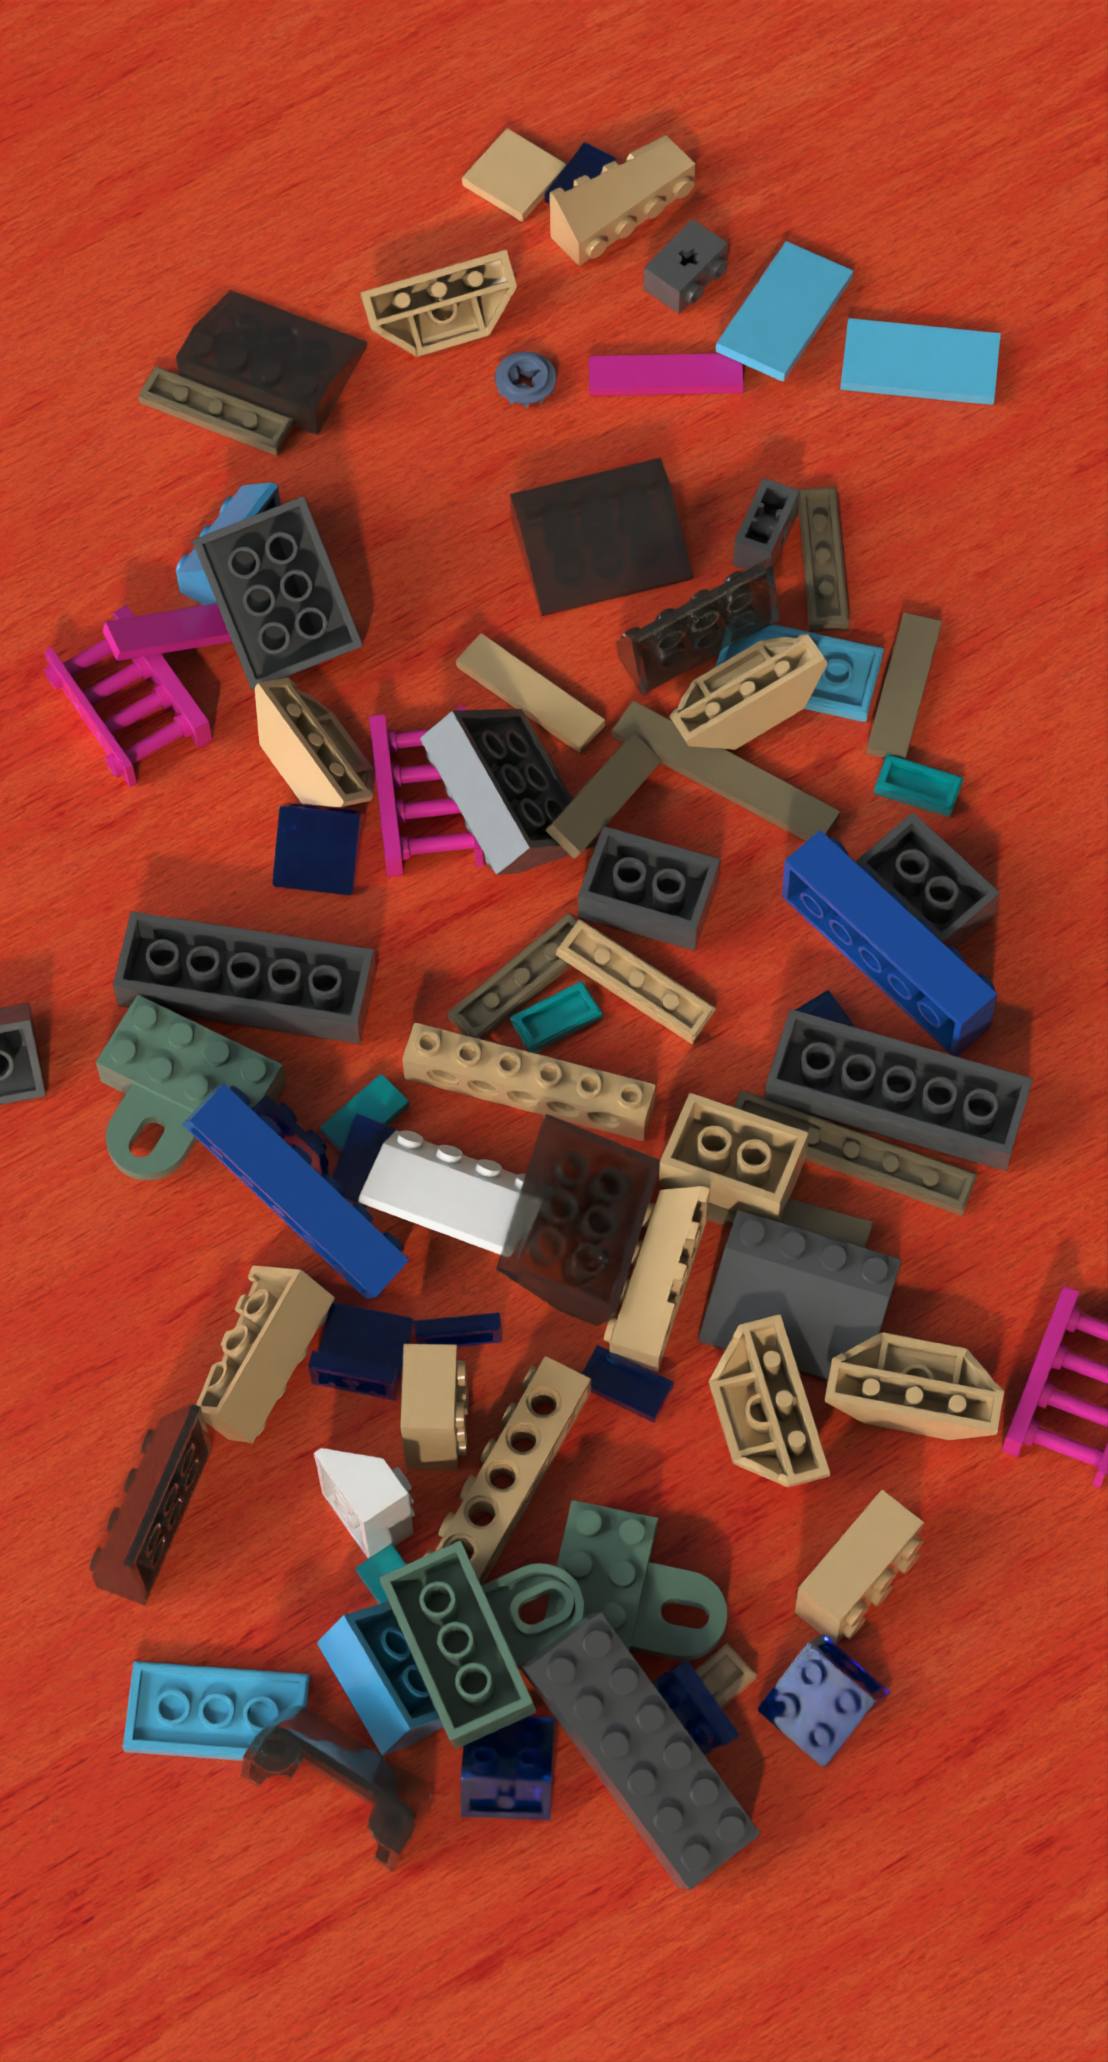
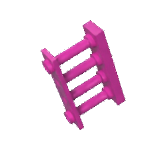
(167, 693)
(395, 811)
(1041, 1393)

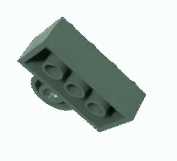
(166, 1073)
(612, 1564)
(472, 1635)

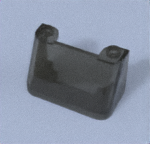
(301, 1736)

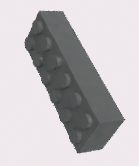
(246, 977)
(898, 1089)
(640, 1750)

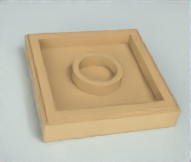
(513, 174)

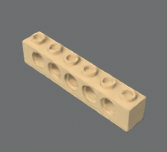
(529, 1081)
(548, 1383)

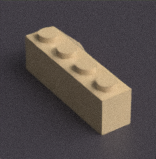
(619, 199)
(659, 1275)
(262, 1350)

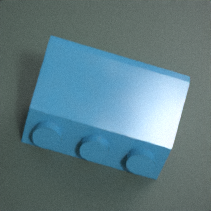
(246, 503)
(380, 1678)

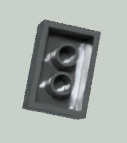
(932, 881)
(648, 888)

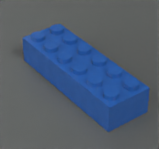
(888, 943)

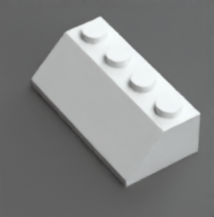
(443, 1190)

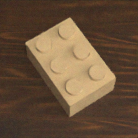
(736, 1154)
(433, 1407)
(860, 1568)

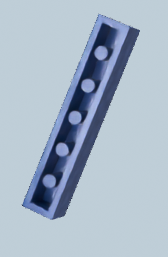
(296, 1191)

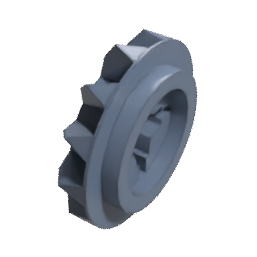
(530, 366)

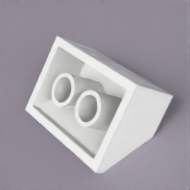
(366, 1498)

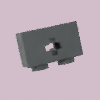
(686, 266)
(766, 524)

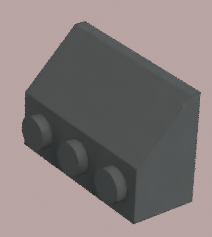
(19, 1056)

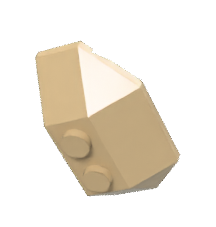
(442, 305)
(749, 693)
(311, 747)
(915, 1388)
(766, 1406)

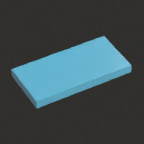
(784, 311)
(920, 361)
(846, 682)
(205, 1708)

